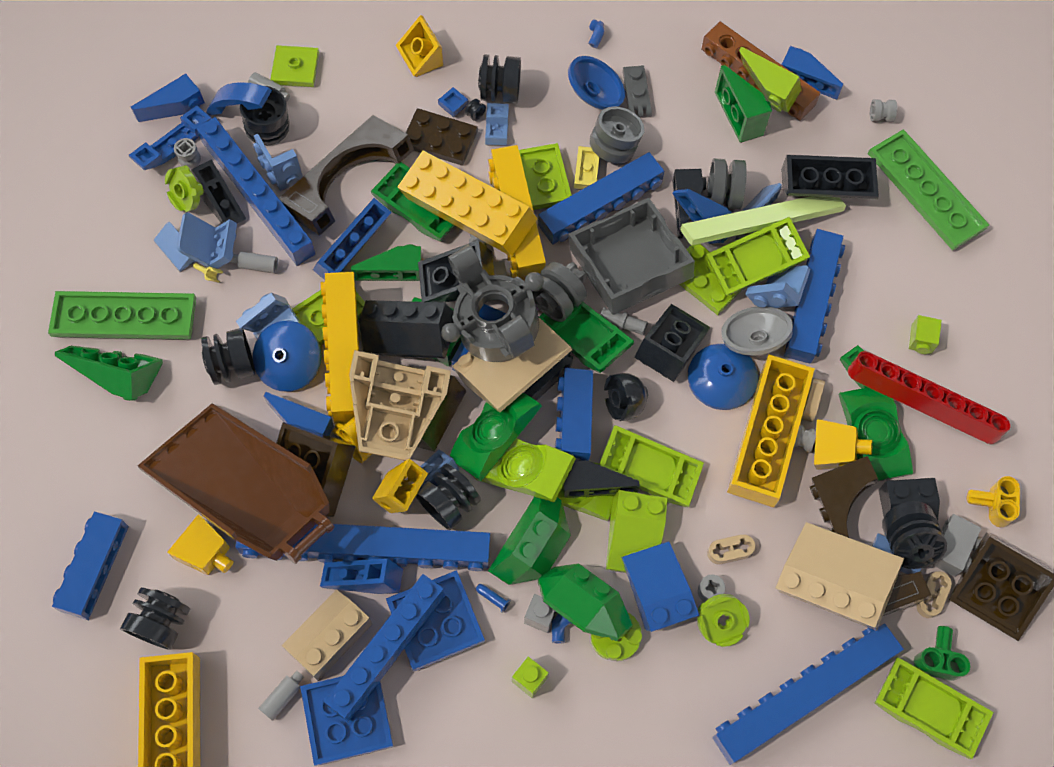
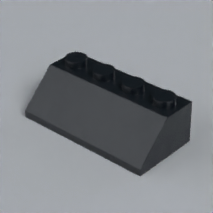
(830, 176)
(405, 328)

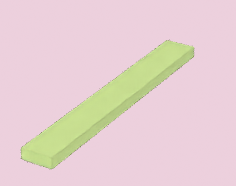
(759, 218)

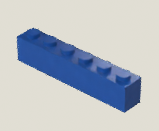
(601, 198)
(814, 305)
(385, 648)

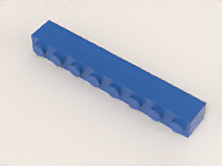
(256, 191)
(805, 694)

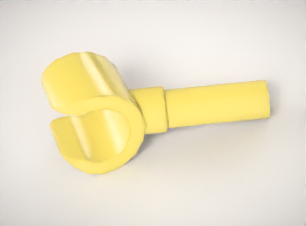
(209, 273)

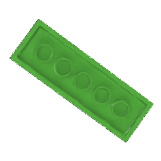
(928, 189)
(122, 315)

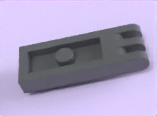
(637, 90)

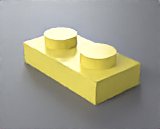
(586, 167)

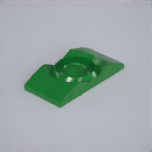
(394, 200)
(591, 337)
(878, 421)
(491, 435)

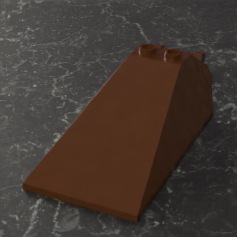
(243, 484)

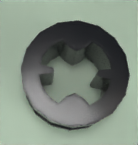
(475, 109)

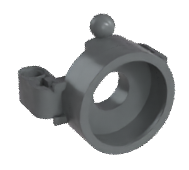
(496, 339)

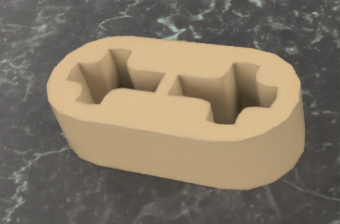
(813, 399)
(730, 543)
(939, 596)

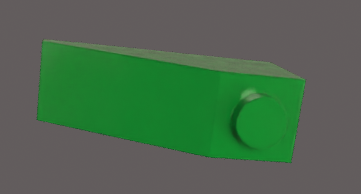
(392, 265)

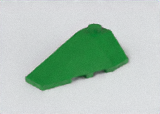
(113, 372)

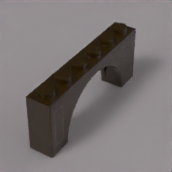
(368, 142)
(837, 493)

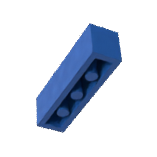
(352, 239)
(576, 413)
(90, 565)

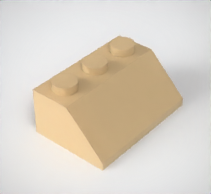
(327, 634)

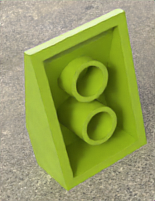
(775, 82)
(635, 525)

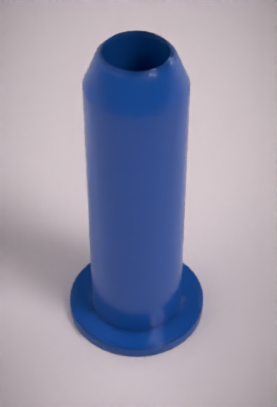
(493, 597)

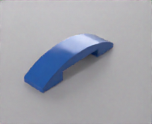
(249, 94)
(162, 150)

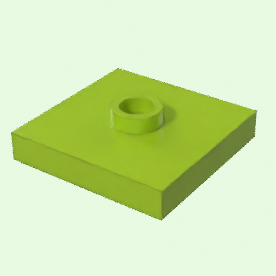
(295, 66)

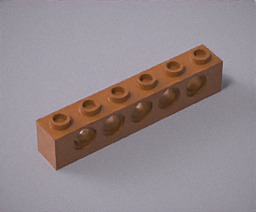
(724, 46)

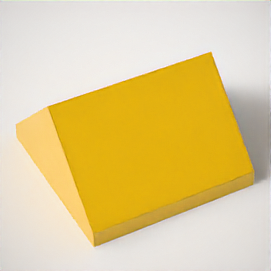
(420, 48)

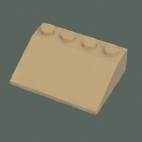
(504, 381)
(840, 575)

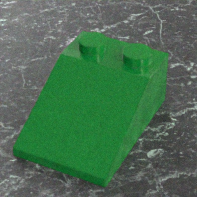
(743, 105)

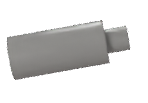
(258, 79)
(256, 262)
(281, 695)

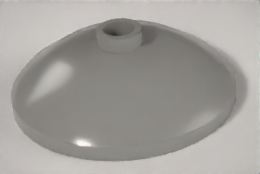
(757, 331)

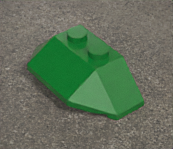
(533, 543)
(585, 601)

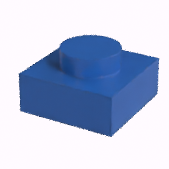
(453, 102)

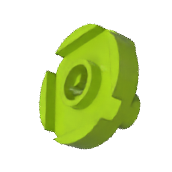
(184, 188)
(713, 609)
(619, 650)

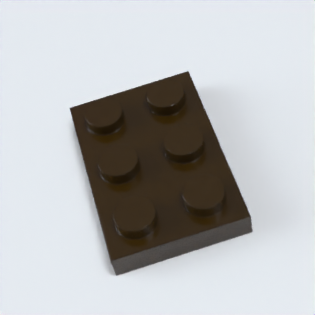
(441, 136)

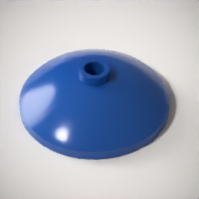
(595, 82)
(300, 358)
(719, 388)

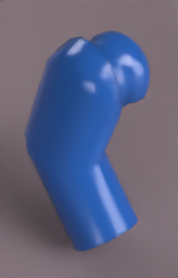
(598, 28)
(558, 629)

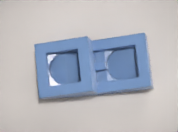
(496, 124)

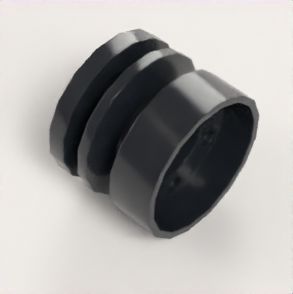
(500, 78)
(268, 122)
(227, 356)
(443, 500)
(914, 534)
(155, 618)

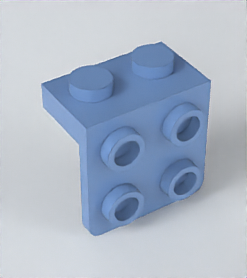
(282, 169)
(206, 243)
(780, 289)
(268, 311)

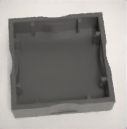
(631, 256)

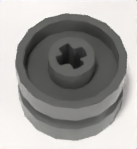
(616, 134)
(727, 182)
(560, 292)

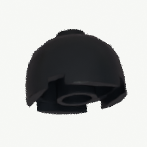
(626, 396)

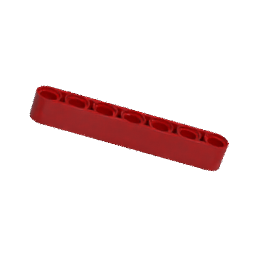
(928, 397)

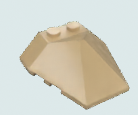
(393, 404)

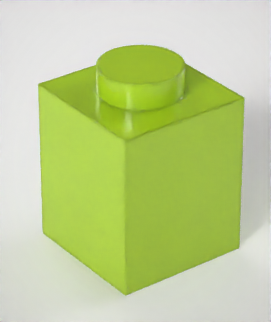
(925, 334)
(530, 677)

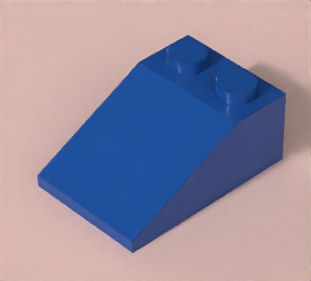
(659, 587)

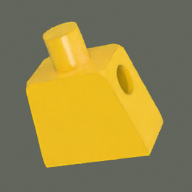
(837, 445)
(396, 493)
(201, 548)

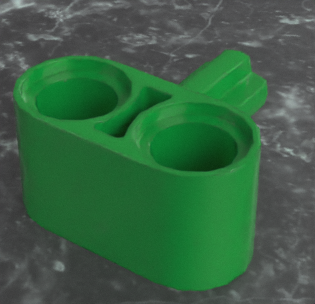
(942, 656)

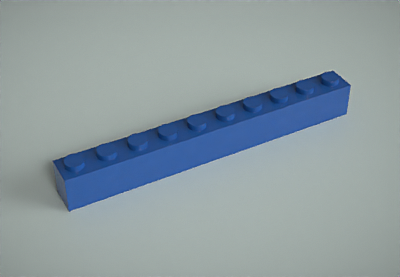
(397, 544)

